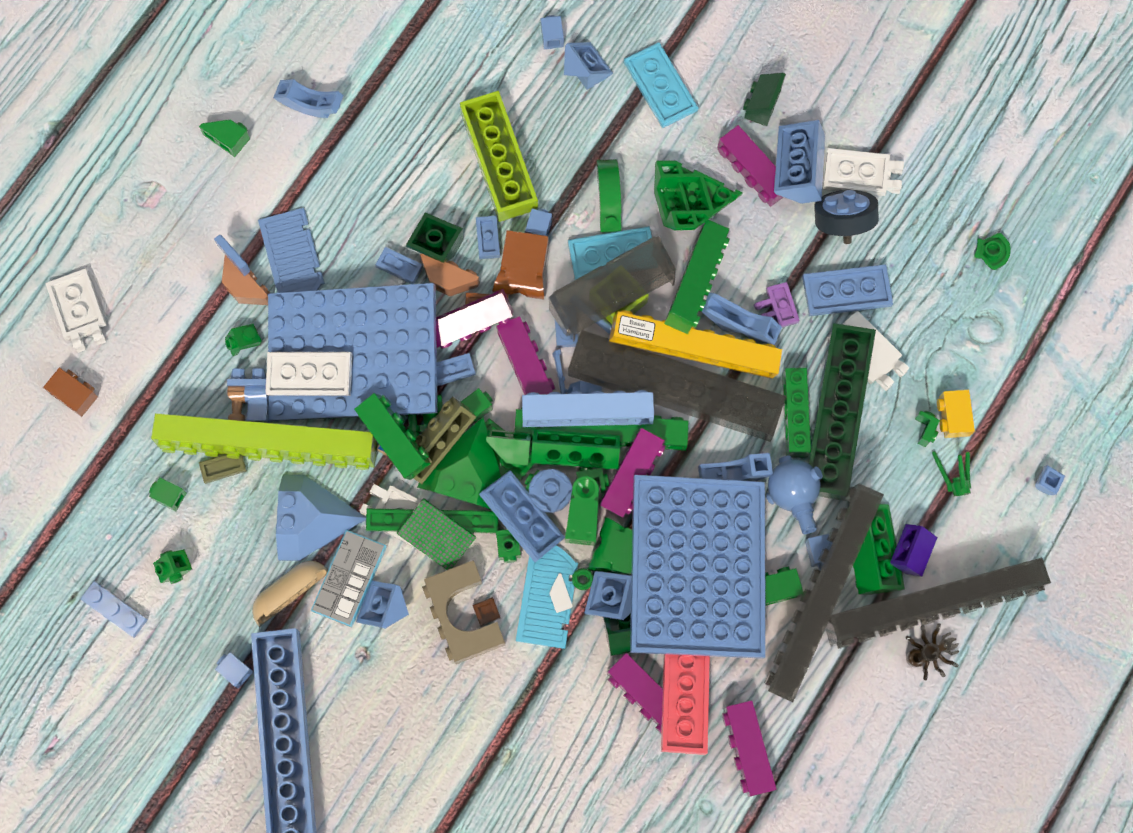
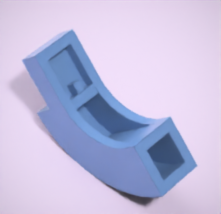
(307, 100)
(750, 468)

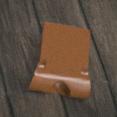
(523, 264)

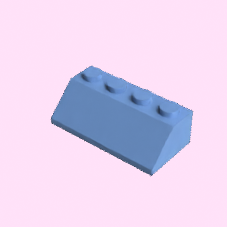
(800, 162)

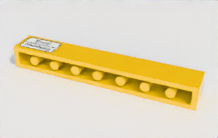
(696, 345)

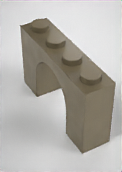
(442, 589)

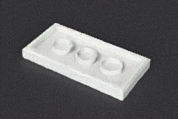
(309, 374)

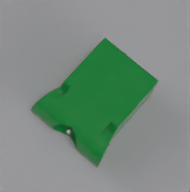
(583, 512)
(615, 551)

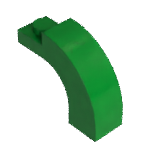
(609, 195)

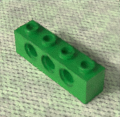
(796, 412)
(575, 449)

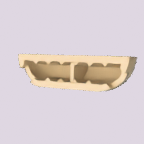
(287, 590)

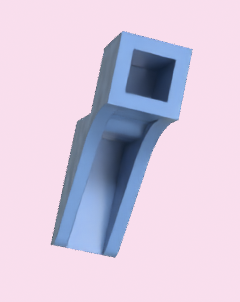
(738, 320)

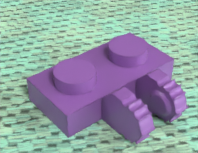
(781, 303)

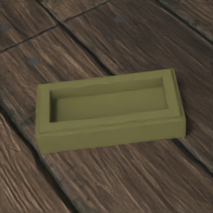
(221, 467)

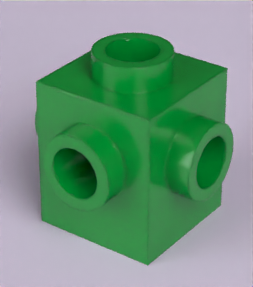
(172, 566)

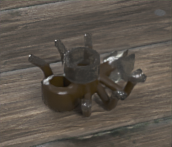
(931, 651)

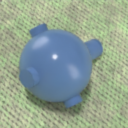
(795, 489)

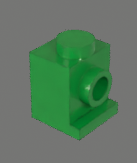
(507, 555)

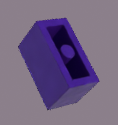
(913, 550)

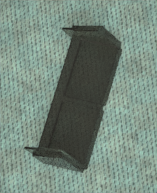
(611, 286)

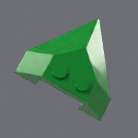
(688, 197)
(466, 468)

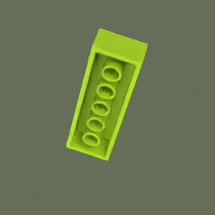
(498, 156)

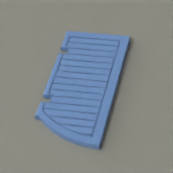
(291, 252)

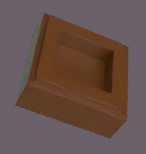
(486, 611)

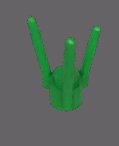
(960, 485)

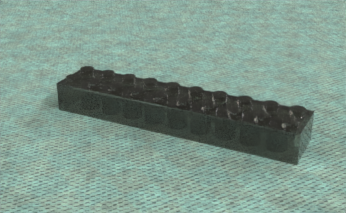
(677, 385)
(824, 591)
(937, 602)

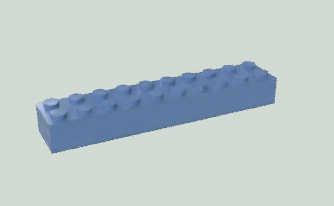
(283, 732)

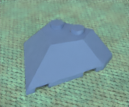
(309, 517)

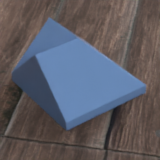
(585, 63)
(609, 596)
(382, 605)

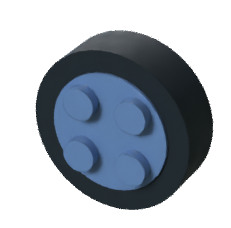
(846, 213)

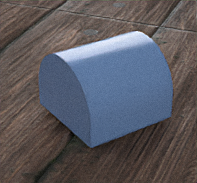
(1049, 481)

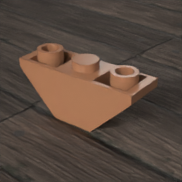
(448, 277)
(241, 287)

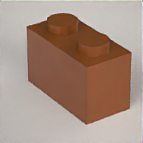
(70, 391)

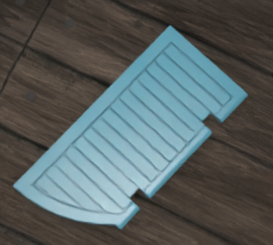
(538, 619)

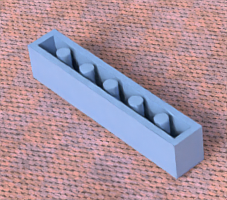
(587, 409)

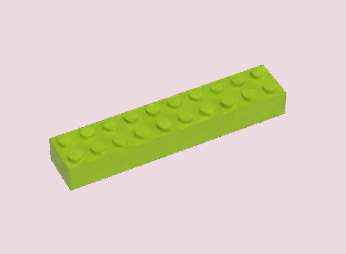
(264, 441)

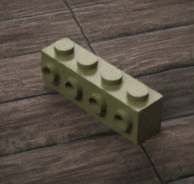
(443, 433)

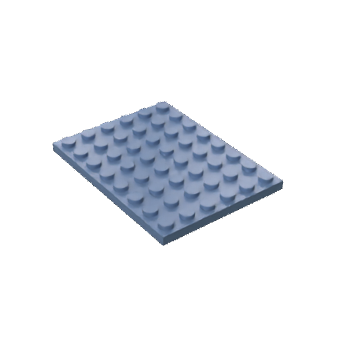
(384, 328)
(698, 567)

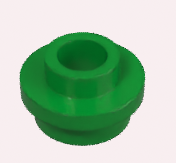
(582, 572)

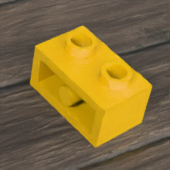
(956, 414)

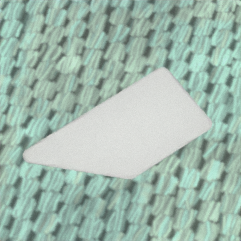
(560, 595)

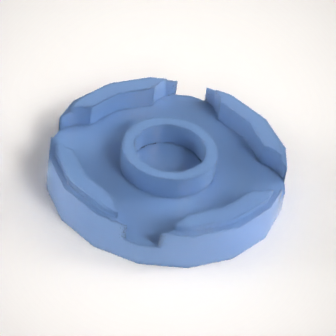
(550, 490)

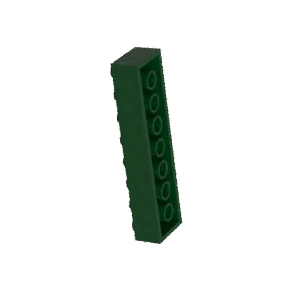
(841, 407)

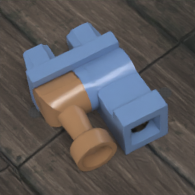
(251, 392)

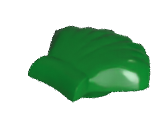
(993, 251)

